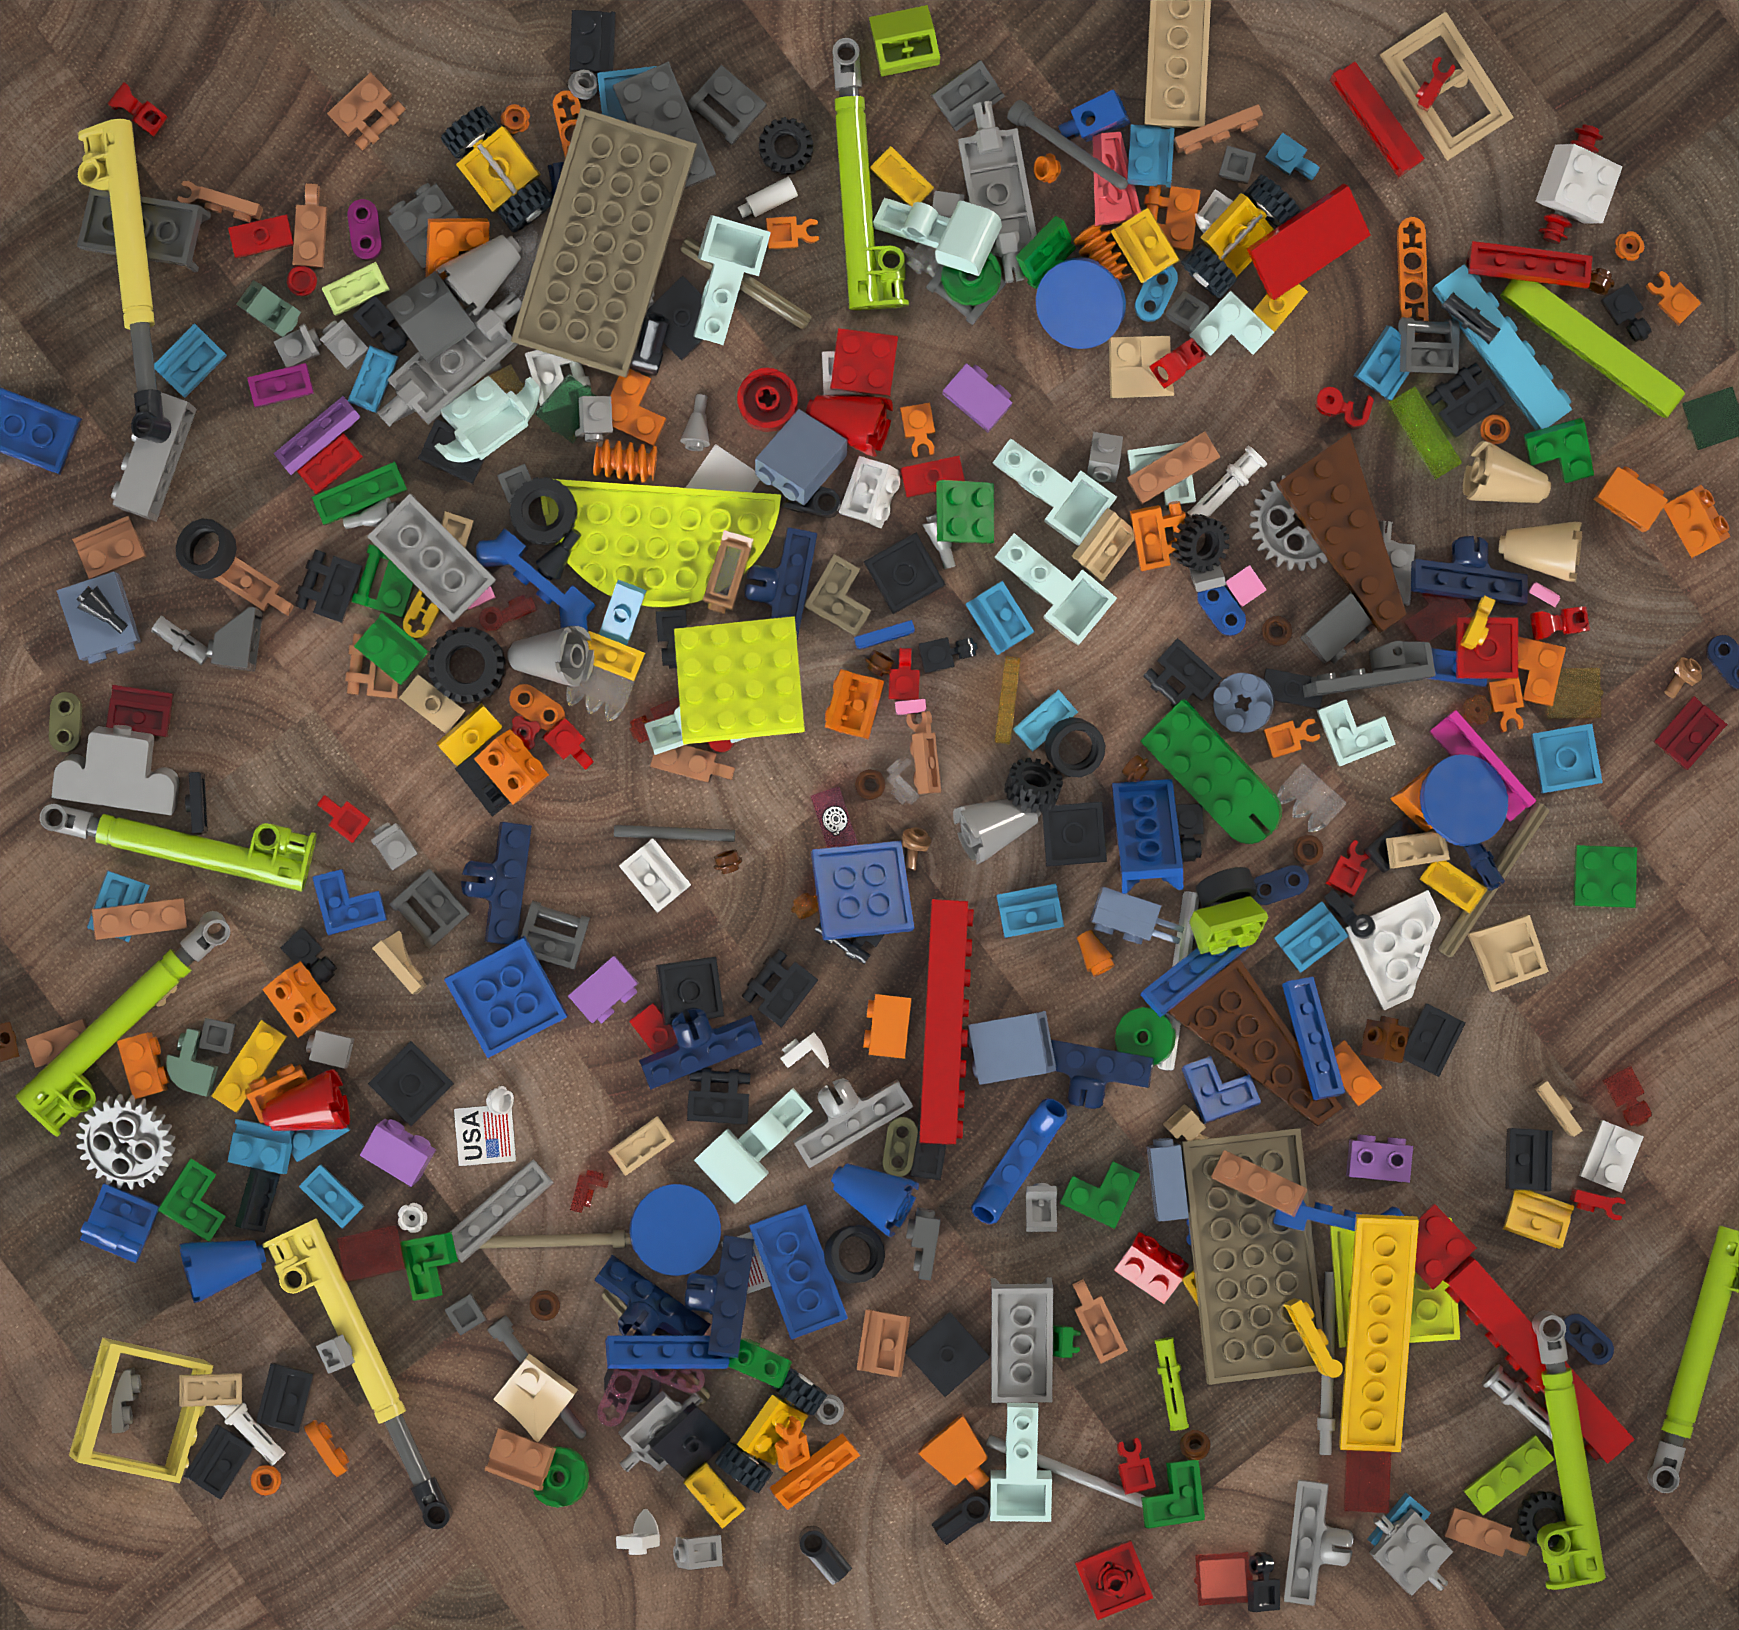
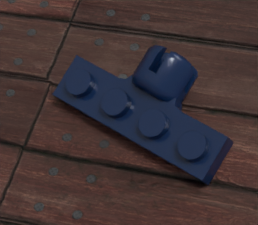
(1469, 576)
(787, 584)
(502, 882)
(699, 1047)
(1095, 1067)
(724, 1296)
(647, 1304)

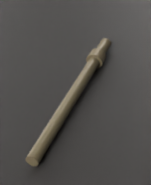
(618, 1239)

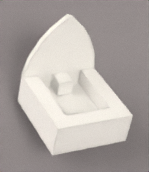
(1212, 210)
(796, 1050)
(644, 1535)

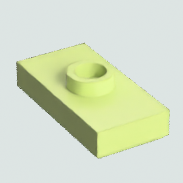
(355, 289)

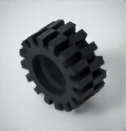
(786, 164)
(1188, 538)
(1029, 796)
(1531, 1507)

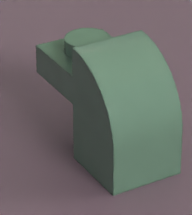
(269, 309)
(186, 1071)

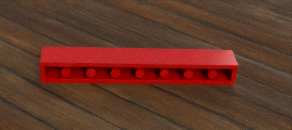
(944, 1022)
(1514, 1332)

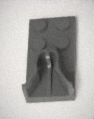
(168, 228)
(1410, 663)

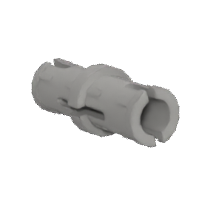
(180, 640)

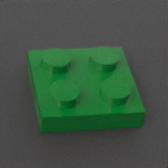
(965, 511)
(1605, 876)

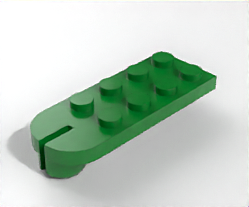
(1214, 774)

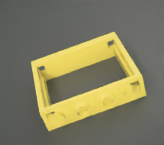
(95, 1403)

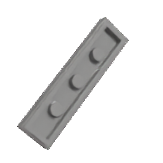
(499, 1209)

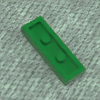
(359, 493)

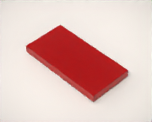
(1308, 241)

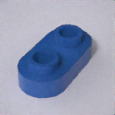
(1220, 609)

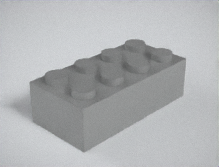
(152, 464)

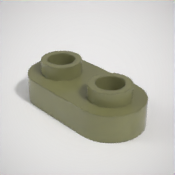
(69, 722)
(900, 1146)

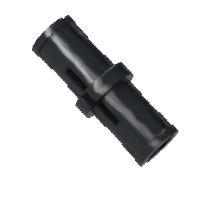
(1470, 318)

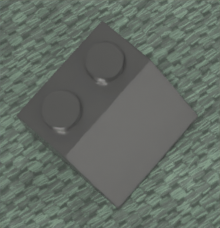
(431, 317)
(1336, 629)
(237, 642)

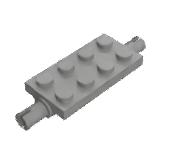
(999, 182)
(438, 383)

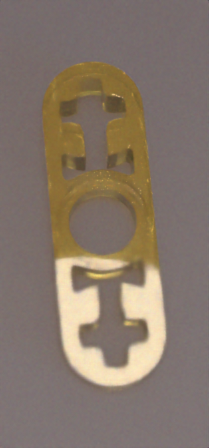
(1007, 700)

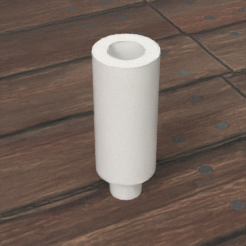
(768, 198)

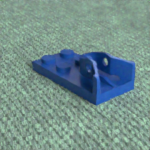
(1147, 832)

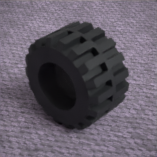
(445, 649)

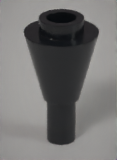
(554, 561)
(97, 605)

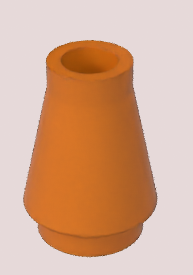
(1095, 954)

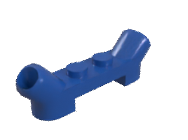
(508, 550)
(1019, 1160)
(1323, 1214)

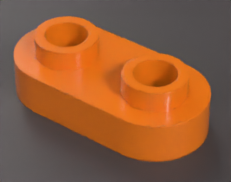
(537, 706)
(320, 1437)

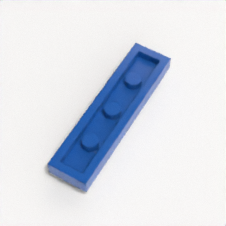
(1186, 978)
(1313, 1038)
(661, 1353)

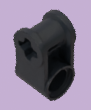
(812, 506)

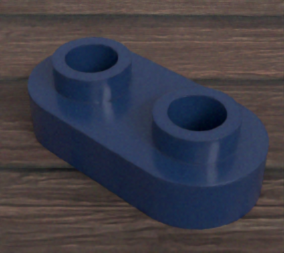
(1728, 664)
(1279, 884)
(1586, 1338)

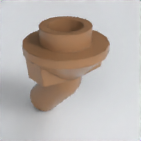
(1687, 671)
(915, 841)

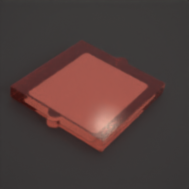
(1222, 1578)

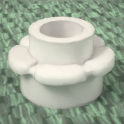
(499, 1100)
(420, 1217)

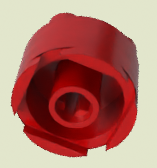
(753, 390)

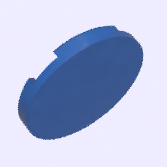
(1080, 303)
(1464, 800)
(675, 1229)

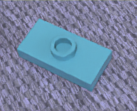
(1037, 725)

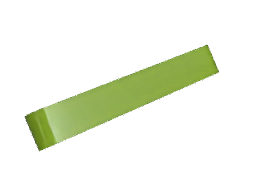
(1593, 345)

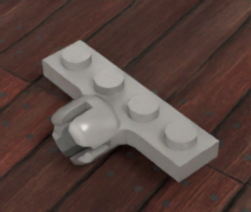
(850, 1118)
(1312, 1543)

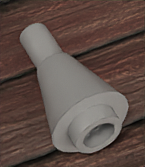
(696, 431)
(371, 516)
(943, 547)

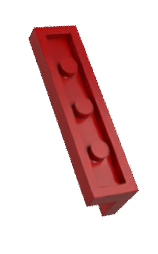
(1376, 119)
(1529, 264)

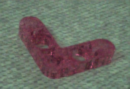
(622, 1408)

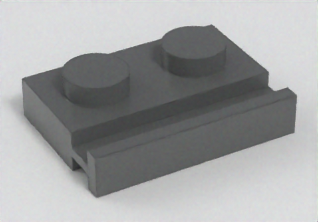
(961, 92)

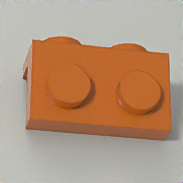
(1697, 520)
(853, 704)
(263, 1090)

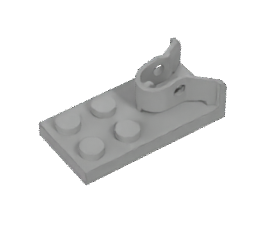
(431, 558)
(1021, 1342)

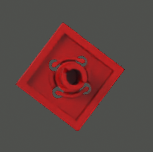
(1134, 1587)

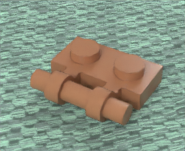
(360, 105)
(378, 681)

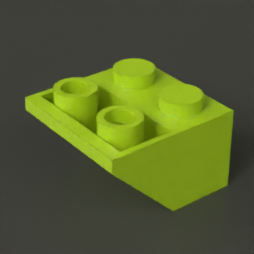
(904, 40)
(1228, 925)

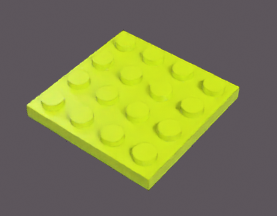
(739, 680)
(1433, 1311)

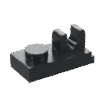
(482, 785)

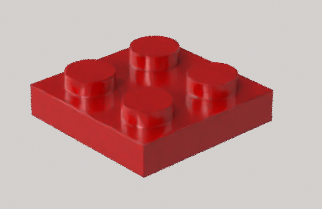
(864, 362)
(1495, 657)
(1439, 1247)

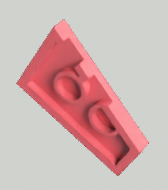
(1111, 203)

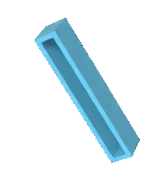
(1506, 354)

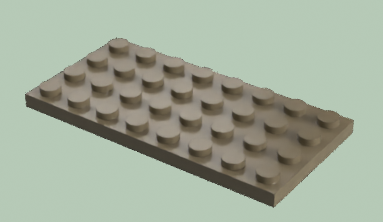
(604, 242)
(1248, 1262)

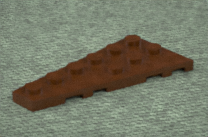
(1340, 516)
(1246, 1029)

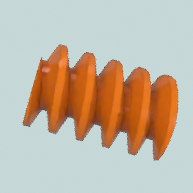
(1100, 250)
(625, 460)

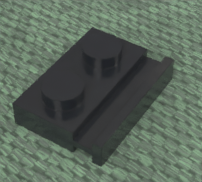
(592, 41)
(444, 434)
(1432, 1039)
(1528, 1159)
(285, 1397)
(219, 1461)

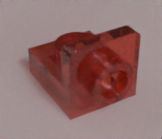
(584, 1195)

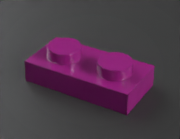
(280, 385)

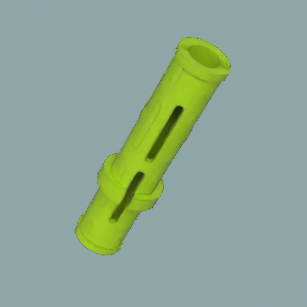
(1177, 1418)

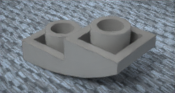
(126, 1390)

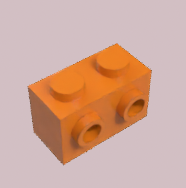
(1631, 498)
(511, 766)
(299, 999)
(889, 1026)
(143, 1065)

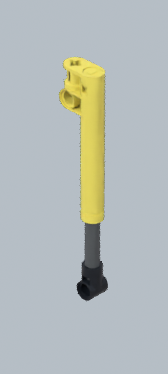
(112, 167)
(311, 1256)

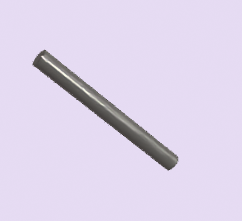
(674, 833)

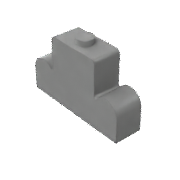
(117, 773)

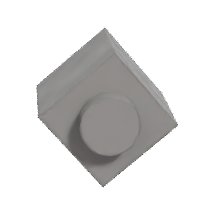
(330, 1048)

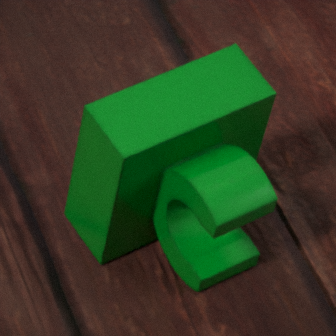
(1063, 1341)

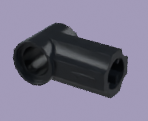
(649, 346)
(959, 1519)
(825, 1556)

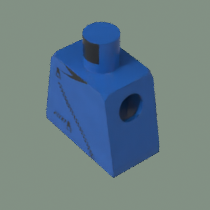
(1108, 114)

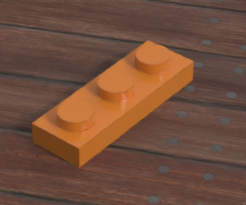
(815, 1471)

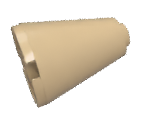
(1503, 477)
(1545, 548)

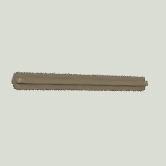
(1504, 865)

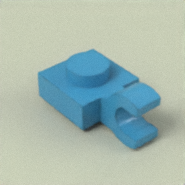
(1288, 155)

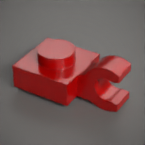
(1429, 91)
(904, 681)
(566, 740)
(346, 820)
(1588, 1202)

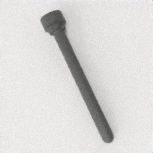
(1022, 115)
(504, 1332)

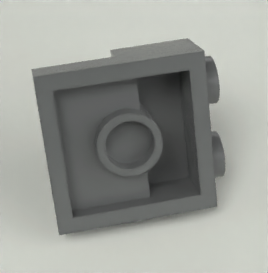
(412, 218)
(924, 1234)

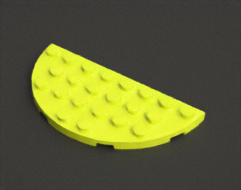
(660, 535)

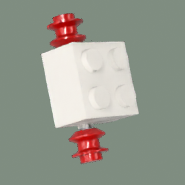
(1577, 184)

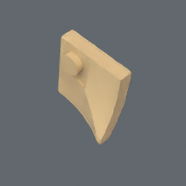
(1130, 366)
(1508, 952)
(395, 956)
(535, 1396)

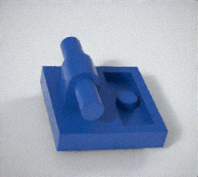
(120, 1223)

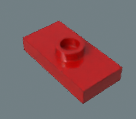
(261, 236)
(330, 464)
(922, 477)
(652, 1030)

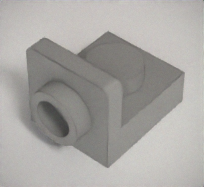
(343, 343)
(298, 346)
(393, 845)
(335, 1353)
(698, 1552)

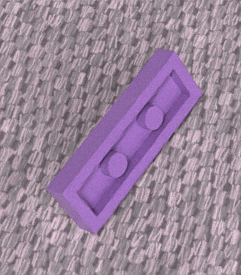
(317, 435)

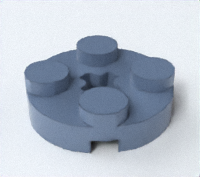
(1259, 709)

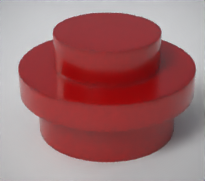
(301, 281)

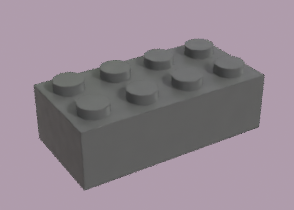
(658, 104)

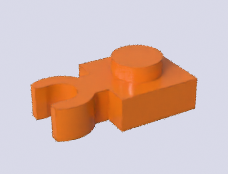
(786, 232)
(1676, 301)
(918, 424)
(1507, 697)
(1286, 739)
(793, 1447)

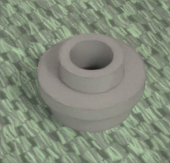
(585, 78)
(834, 1417)

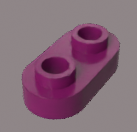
(365, 229)

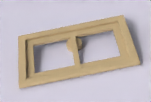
(1471, 68)

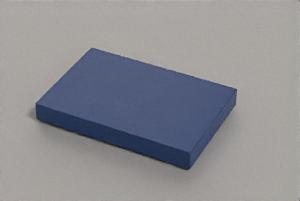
(35, 431)

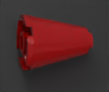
(855, 418)
(309, 1106)

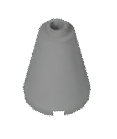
(481, 271)
(555, 655)
(991, 826)

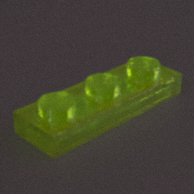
(1425, 432)

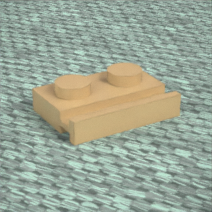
(1104, 545)

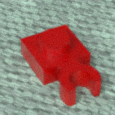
(1347, 872)
(1136, 1472)

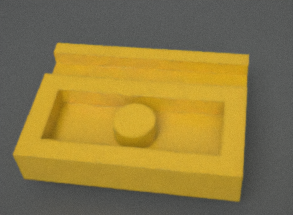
(1145, 245)
(1538, 1218)

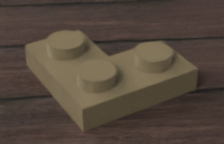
(830, 597)

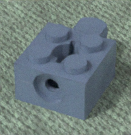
(1130, 916)

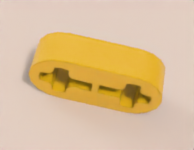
(414, 613)

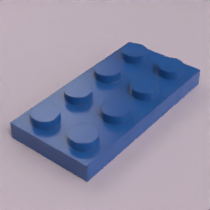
(798, 1271)

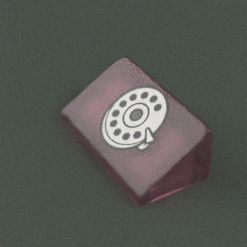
(834, 818)

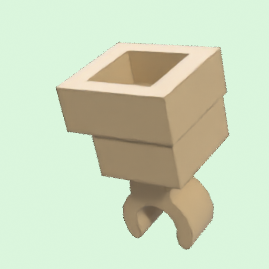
(1185, 1123)

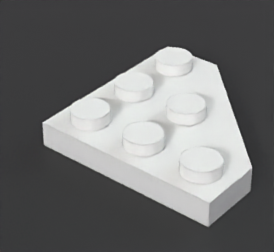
(1397, 947)

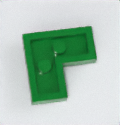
(1567, 443)
(1102, 1203)
(185, 1205)
(421, 1262)
(1182, 1502)

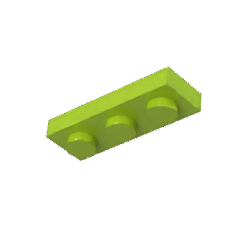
(1508, 1474)

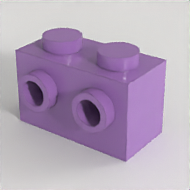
(978, 397)
(604, 990)
(398, 1151)
(1378, 1159)

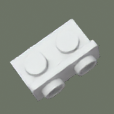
(870, 491)

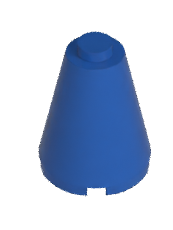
(876, 1195)
(219, 1264)

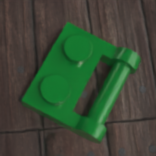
(394, 589)

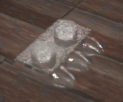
(600, 689)
(1312, 797)

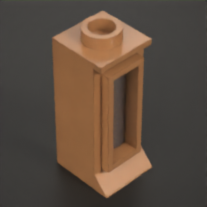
(727, 571)

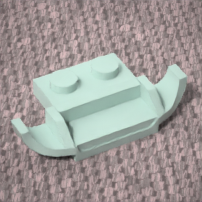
(487, 419)

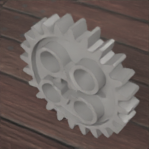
(1278, 546)
(125, 1141)

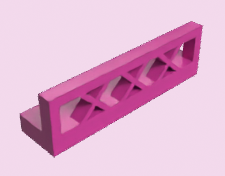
(1459, 738)

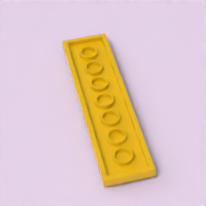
(1378, 1332)

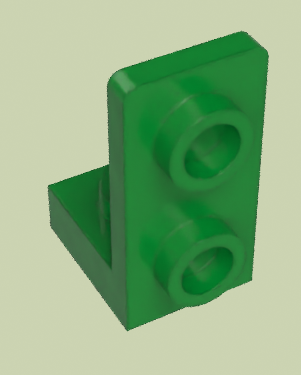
(760, 1363)

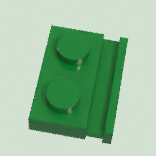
(1045, 251)
(391, 649)

